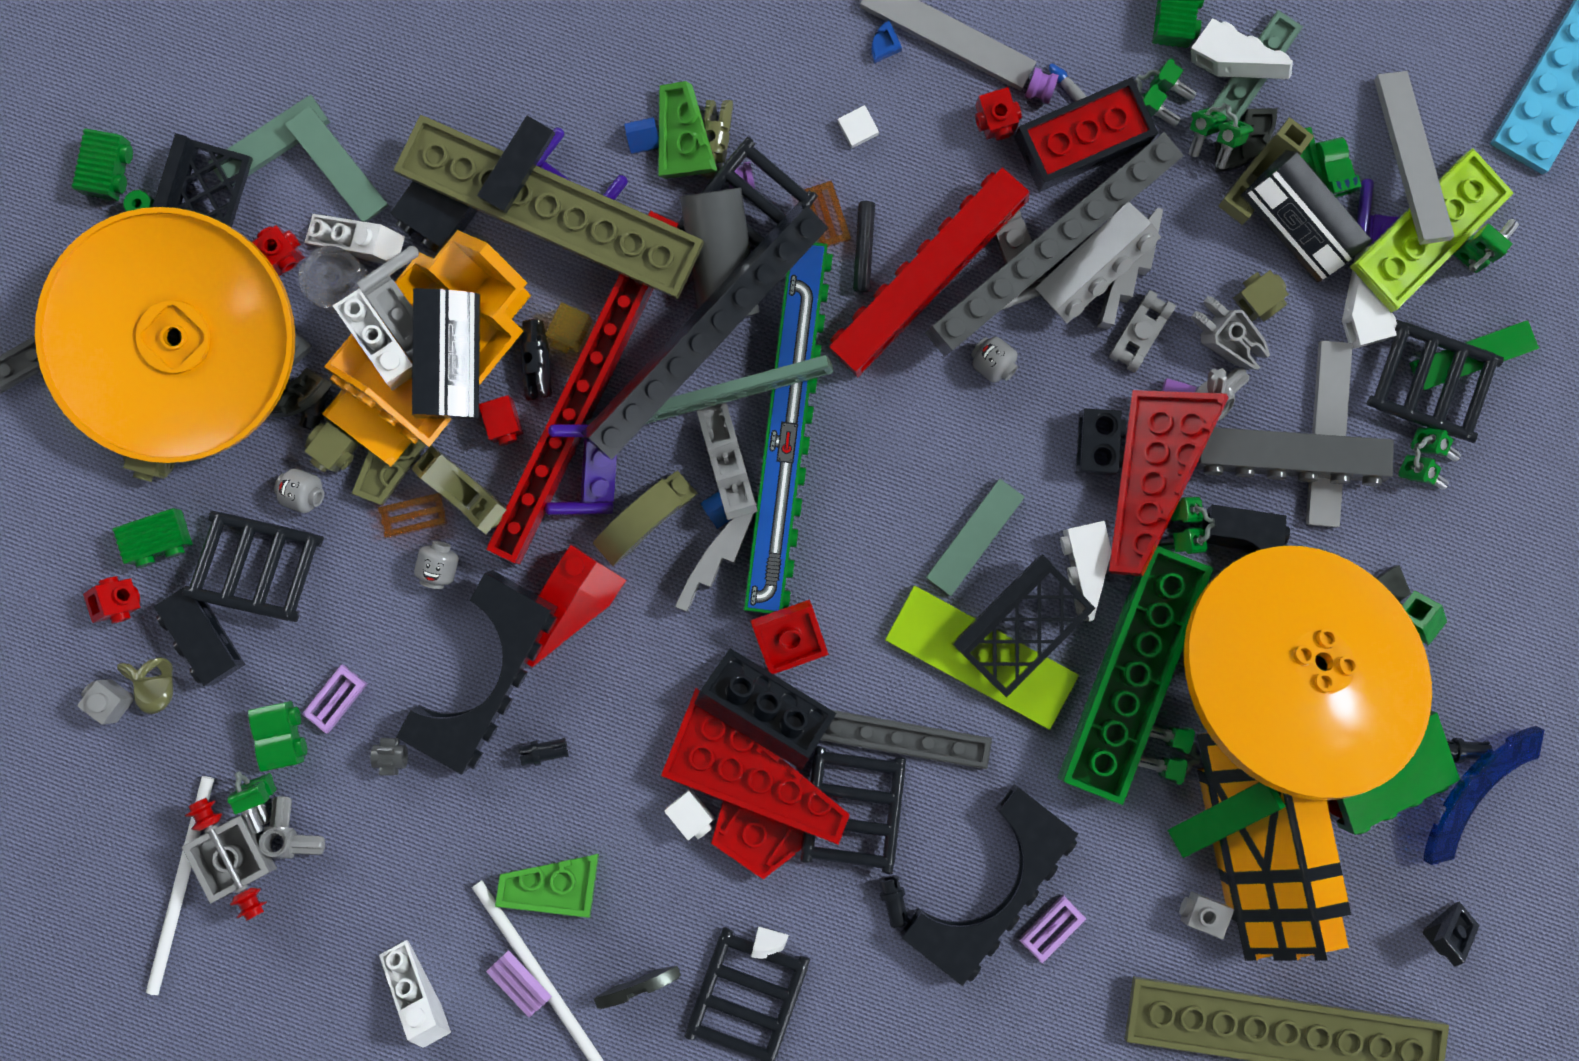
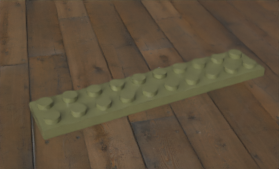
(553, 209)
(1273, 1027)

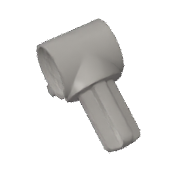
(1229, 384)
(292, 842)

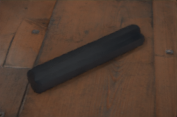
(864, 246)

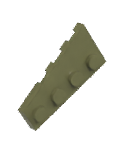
(379, 480)

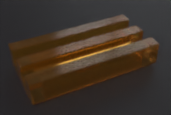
(834, 239)
(387, 521)

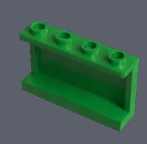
(1425, 774)

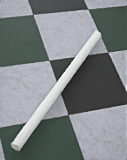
(176, 900)
(536, 971)

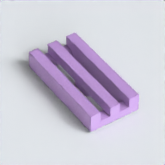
(351, 678)
(1043, 920)
(518, 984)

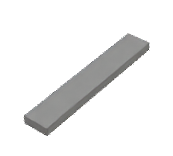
(955, 39)
(1414, 158)
(1329, 419)

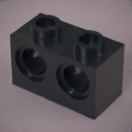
(1091, 440)

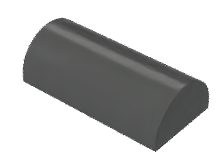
(722, 225)

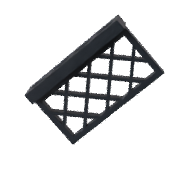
(178, 175)
(1003, 605)

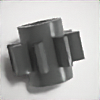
(389, 756)

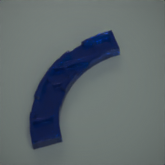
(1473, 787)

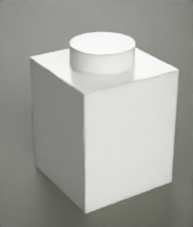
(690, 815)

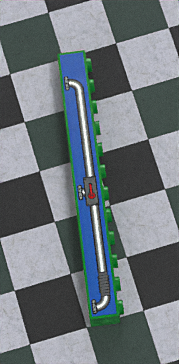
(785, 435)

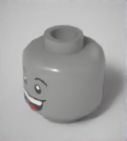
(994, 359)
(299, 490)
(436, 565)

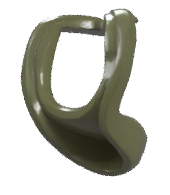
(150, 693)

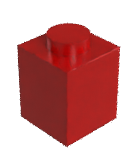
(501, 420)

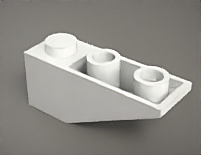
(1232, 54)
(359, 238)
(1364, 315)
(375, 339)
(1089, 559)
(414, 996)

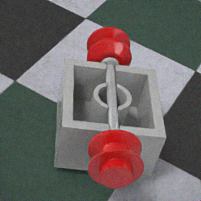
(227, 858)

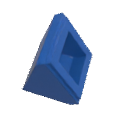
(642, 135)
(714, 508)

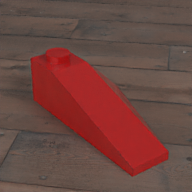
(581, 592)

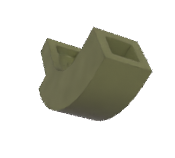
(1289, 137)
(459, 489)
(643, 517)

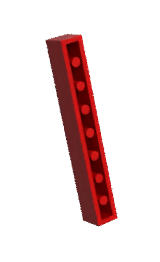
(929, 271)

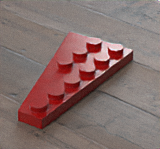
(1160, 455)
(744, 773)

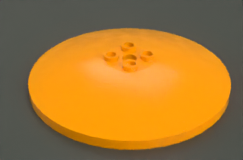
(108, 325)
(1267, 700)

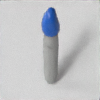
(1067, 84)

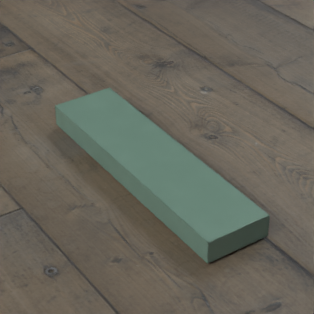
(1241, 90)
(269, 140)
(336, 164)
(975, 537)

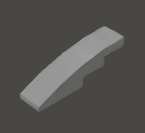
(1123, 287)
(727, 461)
(725, 547)

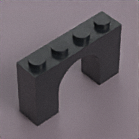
(1246, 528)

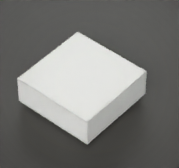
(858, 126)

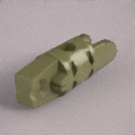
(718, 131)

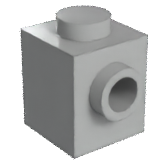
(105, 701)
(1206, 914)

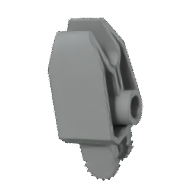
(1231, 335)

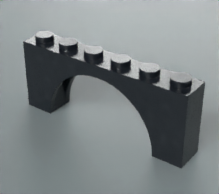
(520, 623)
(962, 945)

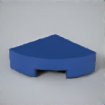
(885, 43)

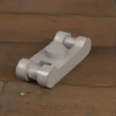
(1141, 331)

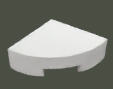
(768, 943)

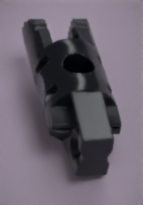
(535, 360)

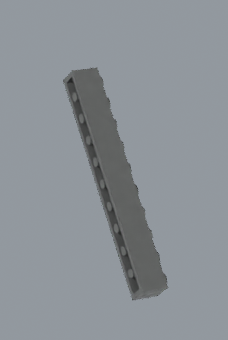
(1053, 244)

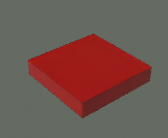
(789, 637)

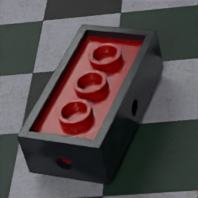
(1085, 134)

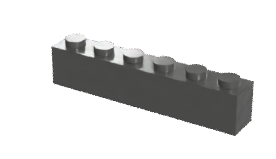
(1298, 455)

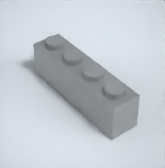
(1098, 262)

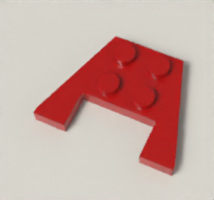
(755, 840)

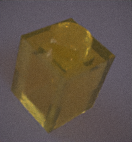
(568, 328)

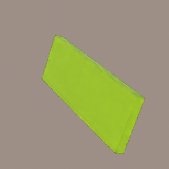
(1398, 263)
(929, 627)

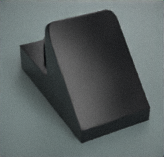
(1453, 933)

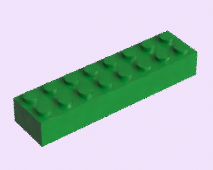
(1134, 676)

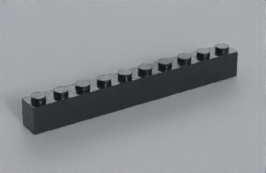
(704, 331)

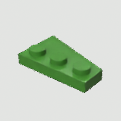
(682, 134)
(551, 888)

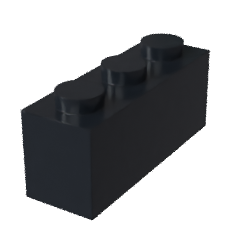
(199, 638)

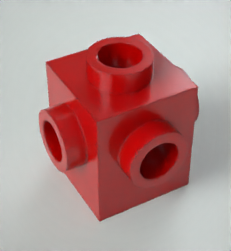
(997, 114)
(279, 248)
(112, 600)

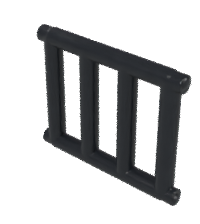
(727, 173)
(1461, 352)
(249, 528)
(892, 798)
(776, 1025)

